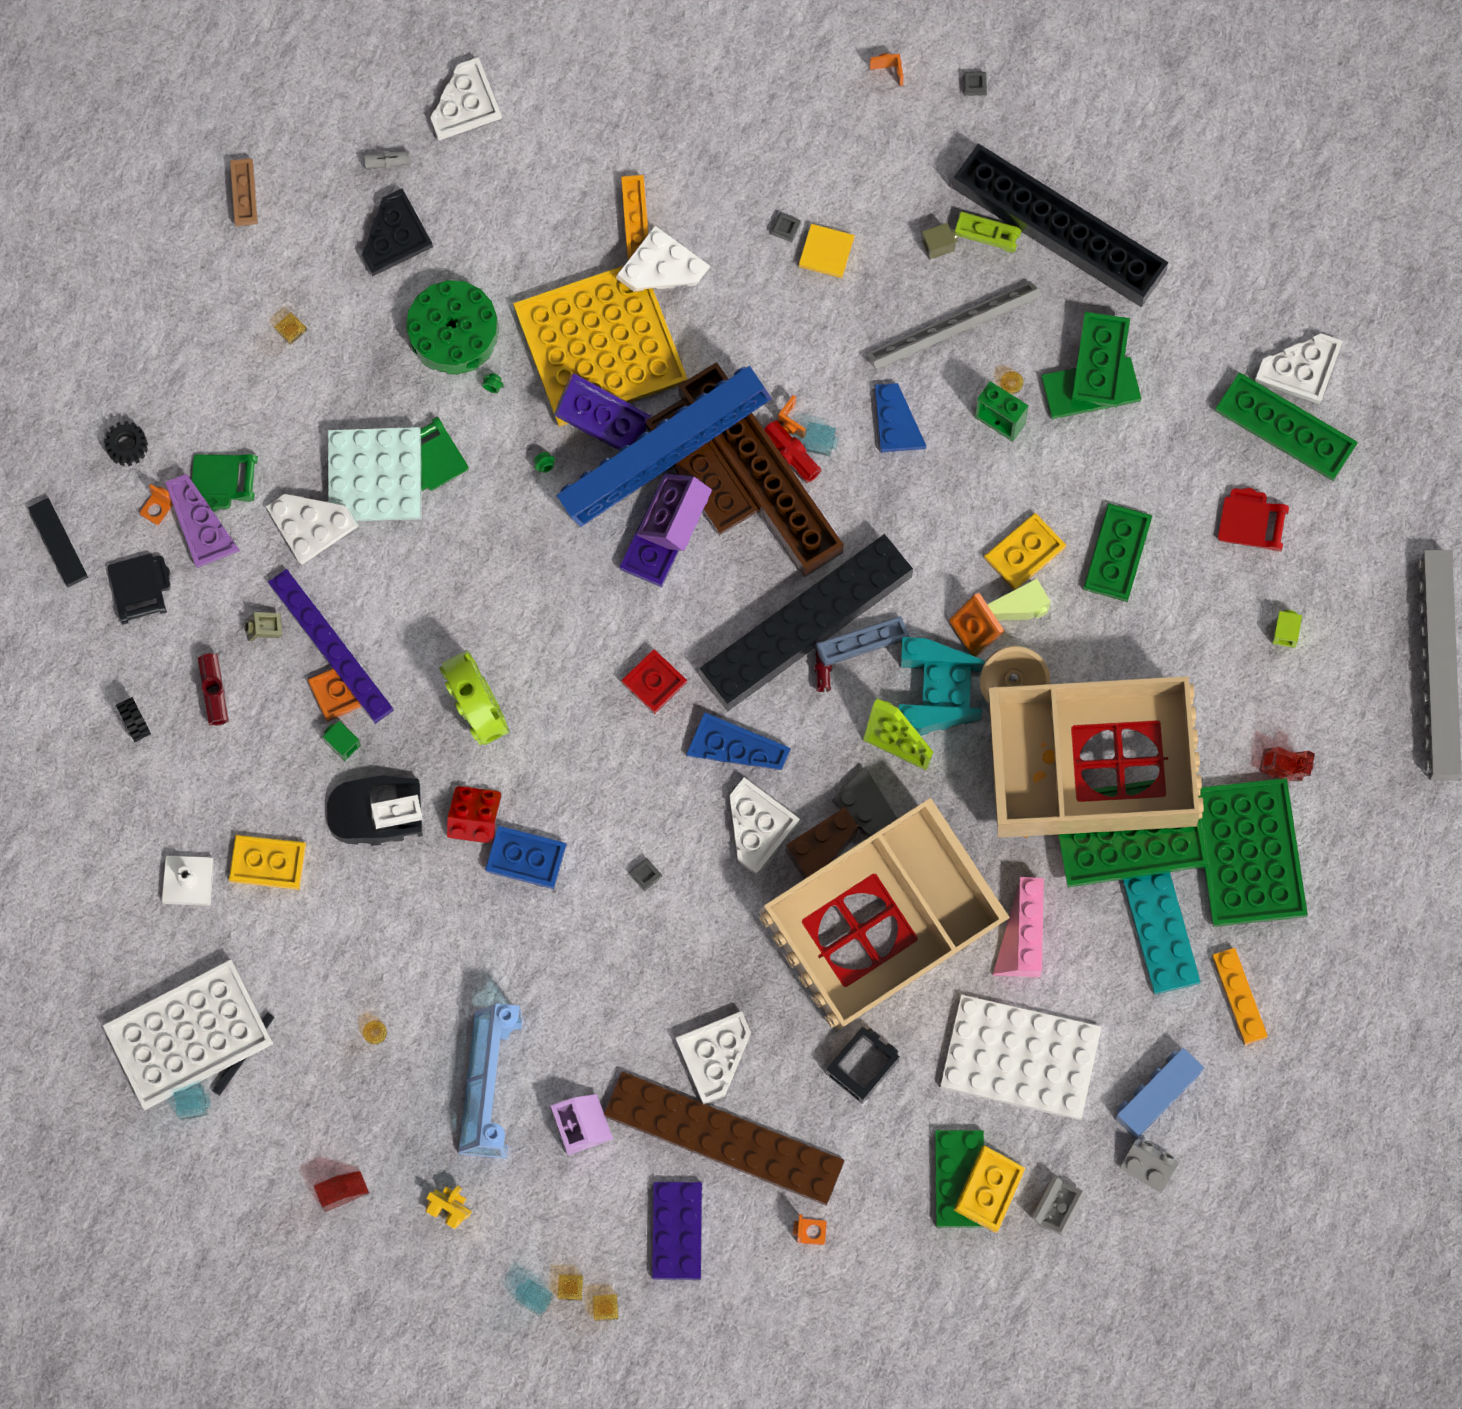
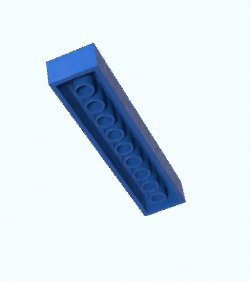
(664, 446)

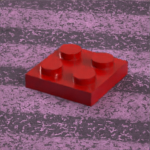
(654, 681)

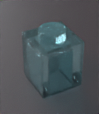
(820, 439)
(192, 1103)
(533, 1297)

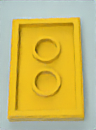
(1024, 551)
(267, 862)
(989, 1189)

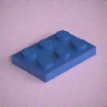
(526, 857)

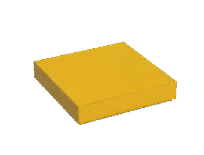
(826, 251)

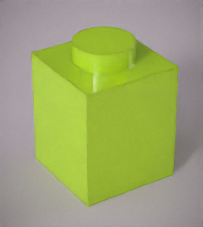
(1287, 628)

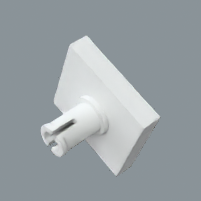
(188, 880)

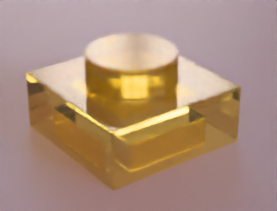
(290, 328)
(570, 1287)
(605, 1307)

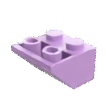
(581, 1123)

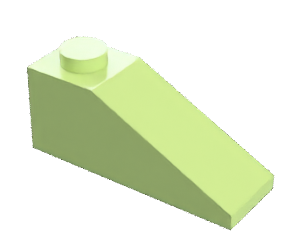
(1022, 603)

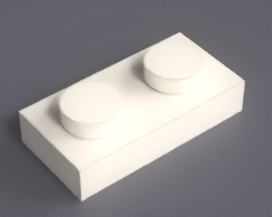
(396, 811)

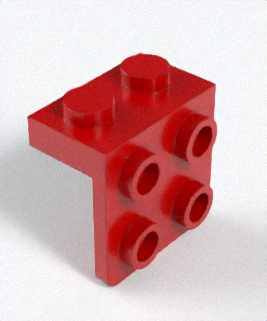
(473, 814)

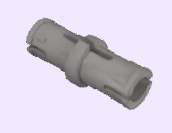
(387, 160)

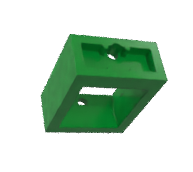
(999, 405)

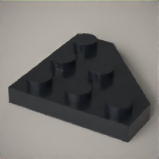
(394, 234)

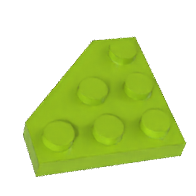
(895, 734)

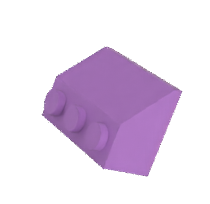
(674, 511)

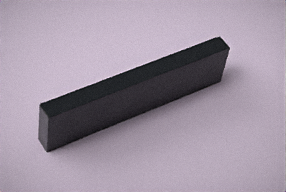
(58, 542)

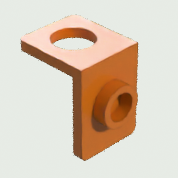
(887, 60)
(790, 425)
(158, 497)
(800, 1230)

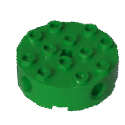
(432, 333)

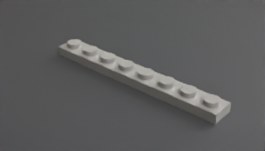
(952, 325)

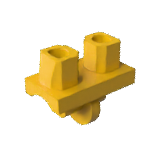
(440, 1201)

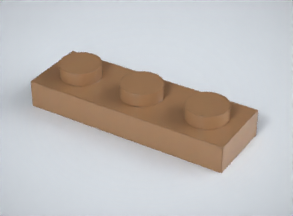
(244, 192)

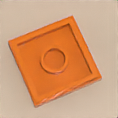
(976, 625)
(332, 695)

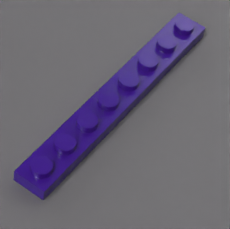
(330, 646)

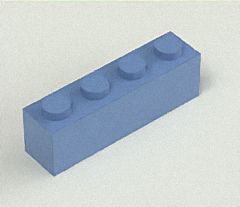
(1159, 1093)

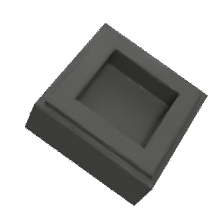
(975, 84)
(786, 227)
(645, 874)

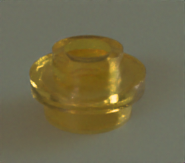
(1012, 376)
(371, 1026)

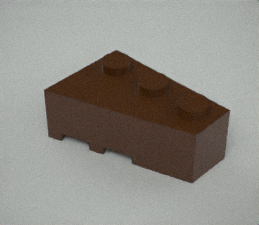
(822, 843)

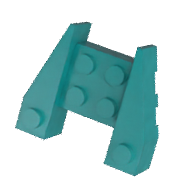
(944, 685)

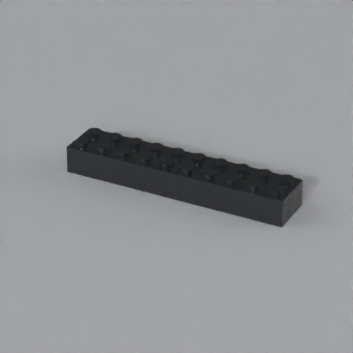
(1060, 225)
(805, 622)

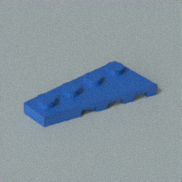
(732, 744)

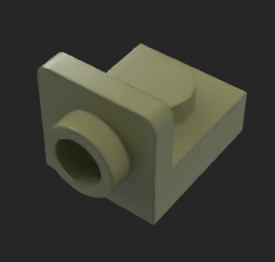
(263, 625)

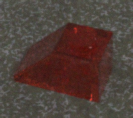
(341, 1190)

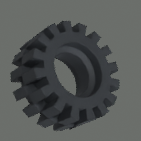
(122, 431)
(133, 719)

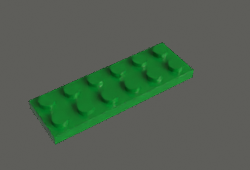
(1286, 426)

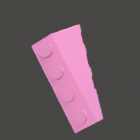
(1023, 936)

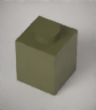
(939, 240)

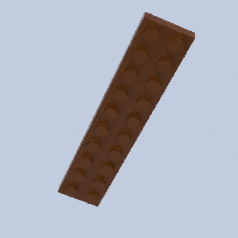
(724, 1138)

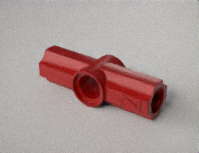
(793, 452)

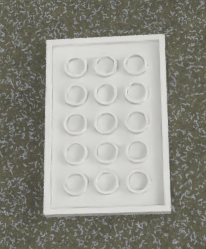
(187, 1034)
(1021, 1057)

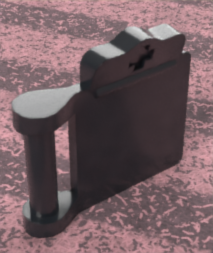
(139, 581)

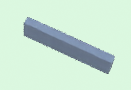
(861, 641)

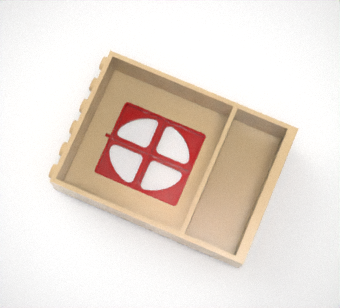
(1065, 720)
(925, 885)

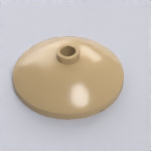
(1013, 659)

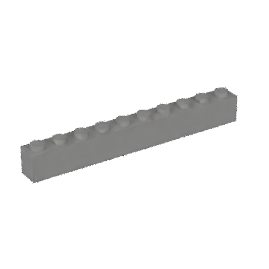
(1440, 665)

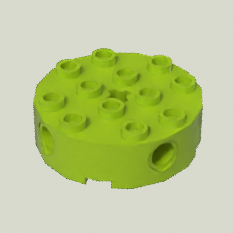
(474, 698)

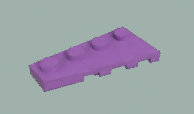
(201, 527)

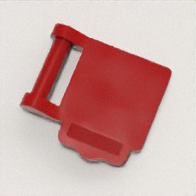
(1246, 520)

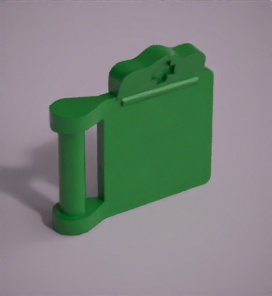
(439, 458)
(218, 478)

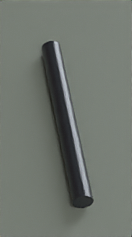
(231, 1071)

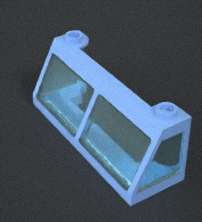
(478, 1134)

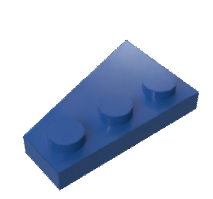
(895, 421)

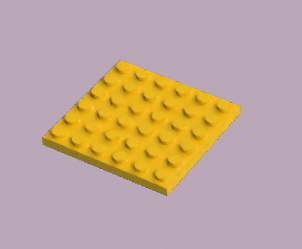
(602, 336)

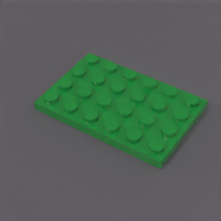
(1130, 853)
(1251, 853)

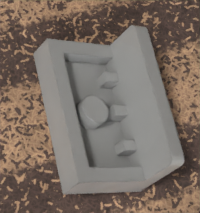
(1149, 1164)
(1058, 1206)

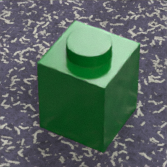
(341, 740)

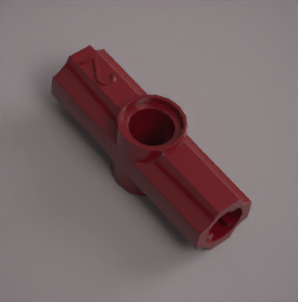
(216, 702)

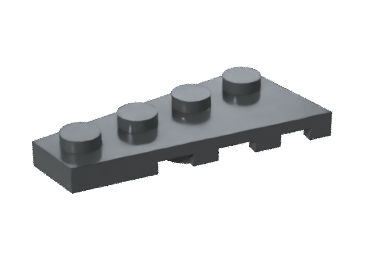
(865, 804)

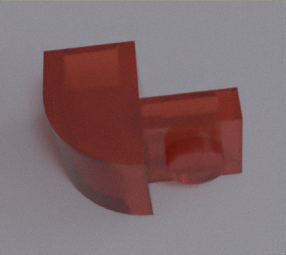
(1285, 764)

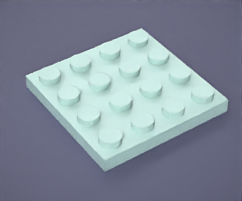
(376, 472)

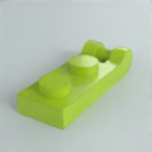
(987, 231)

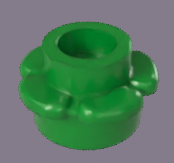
(492, 383)
(544, 462)

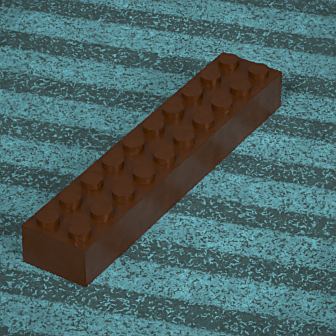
(770, 483)

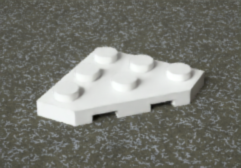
(465, 102)
(661, 264)
(1302, 368)
(310, 524)
(758, 825)
(714, 1054)

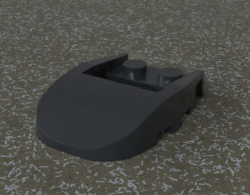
(351, 811)

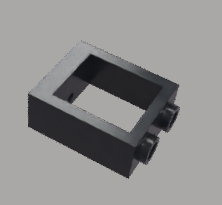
(847, 1082)

